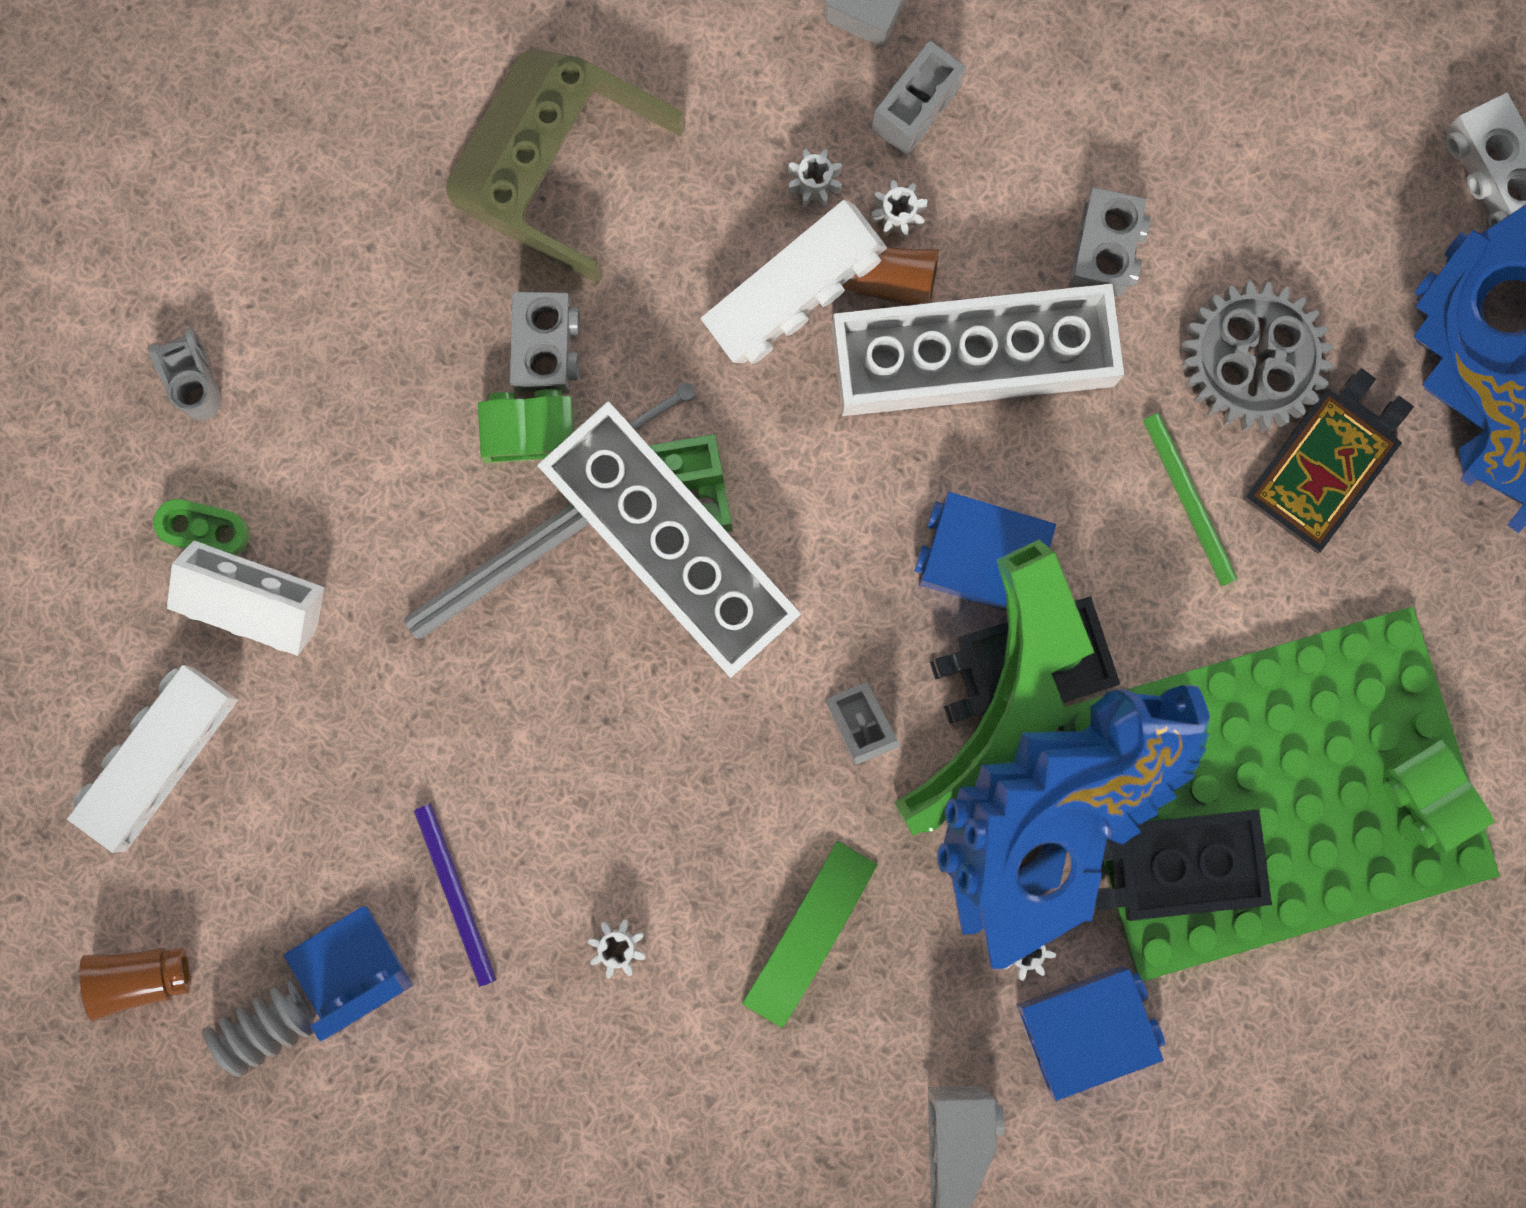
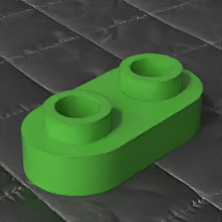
(203, 526)

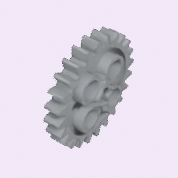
(1296, 364)

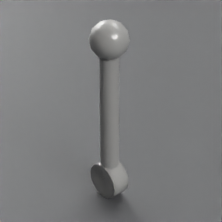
(684, 393)

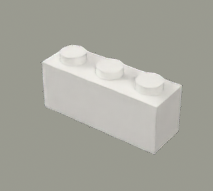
(244, 597)

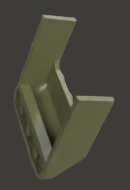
(525, 134)

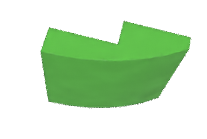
(699, 467)

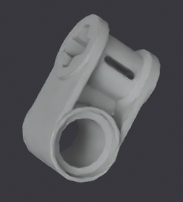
(183, 368)

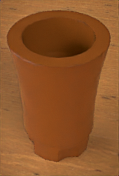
(900, 277)
(131, 980)

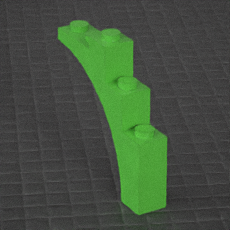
(1041, 639)

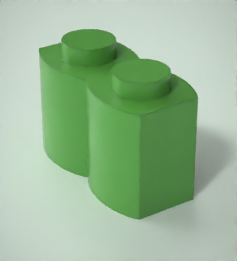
(523, 427)
(1438, 797)

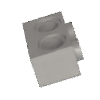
(918, 97)
(1100, 241)
(532, 344)

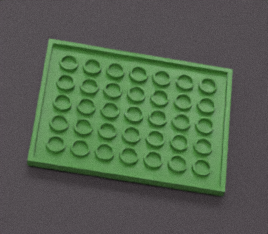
(1308, 746)

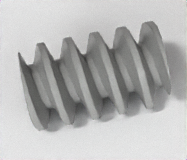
(260, 1033)

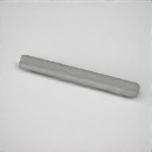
(495, 571)

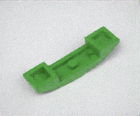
(810, 934)

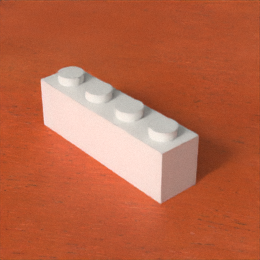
(794, 283)
(151, 759)

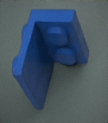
(347, 971)

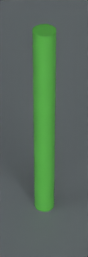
(1190, 499)

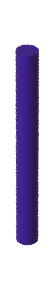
(455, 895)

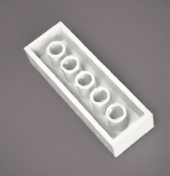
(977, 349)
(669, 539)

